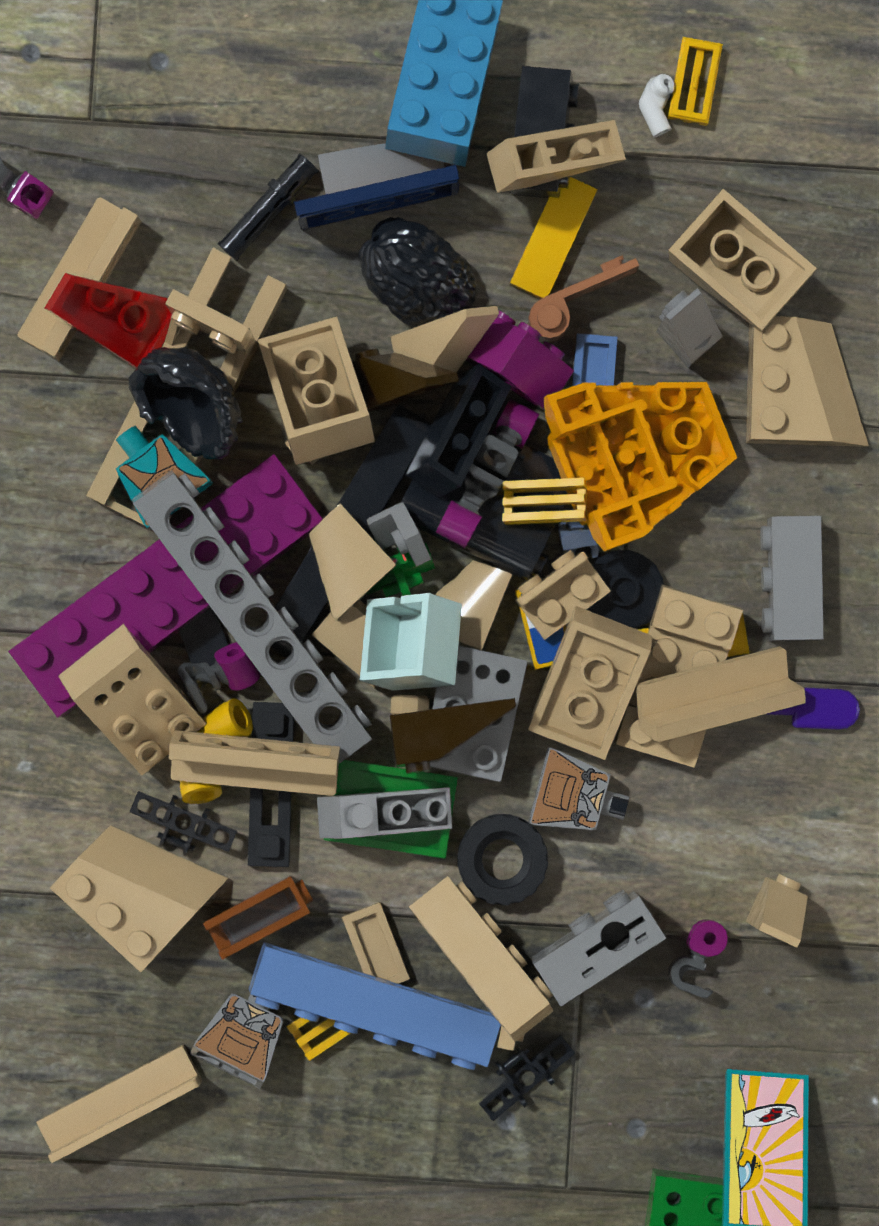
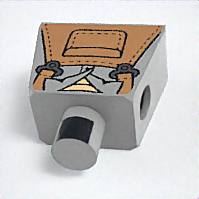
(574, 794)
(240, 1039)

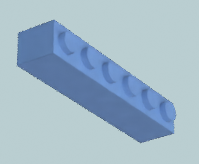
(374, 1005)

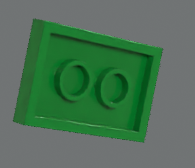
(369, 778)

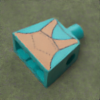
(152, 461)

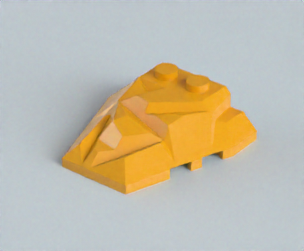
(637, 451)

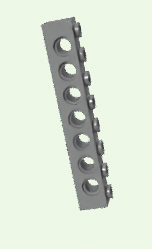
(155, 506)

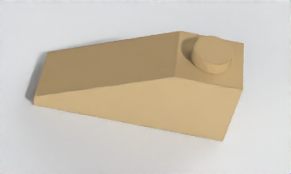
(554, 155)
(447, 339)
(779, 910)

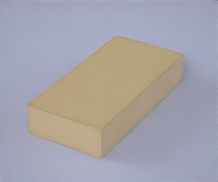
(375, 943)

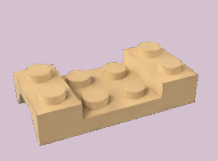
(685, 636)

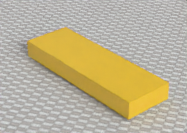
(553, 239)

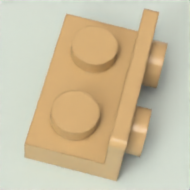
(552, 600)

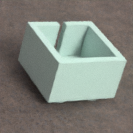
(411, 642)

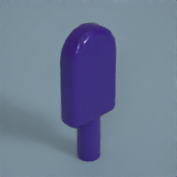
(824, 710)

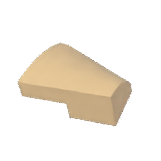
(347, 560)
(480, 593)

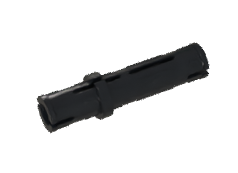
(271, 203)

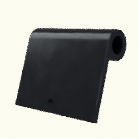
(509, 546)

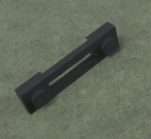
(270, 843)

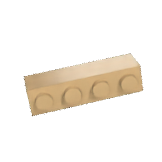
(481, 957)

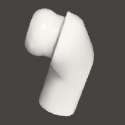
(653, 102)

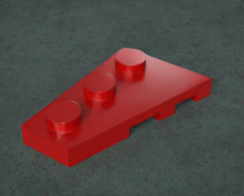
(113, 316)

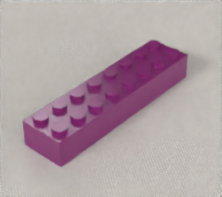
(154, 594)

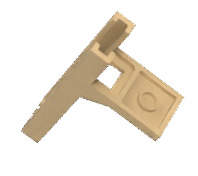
(188, 317)

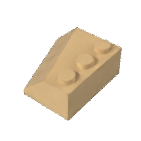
(799, 387)
(135, 893)

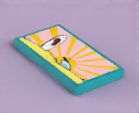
(765, 1149)

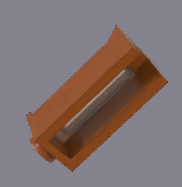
(259, 916)

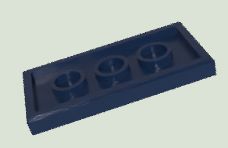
(377, 197)

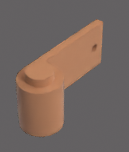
(551, 315)

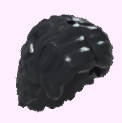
(416, 272)
(188, 399)

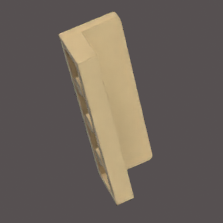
(90, 256)
(716, 695)
(254, 763)
(119, 1102)

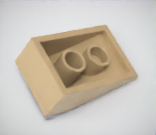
(740, 261)
(316, 390)

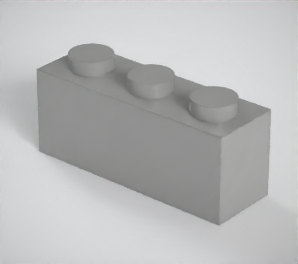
(793, 578)

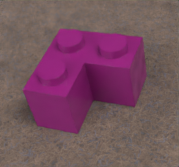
(521, 359)

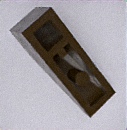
(396, 378)
(435, 733)

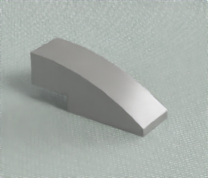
(369, 165)

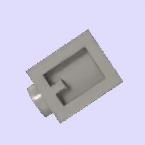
(398, 528)

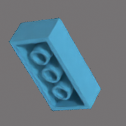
(443, 79)

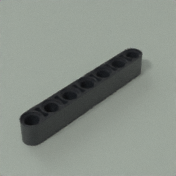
(364, 498)

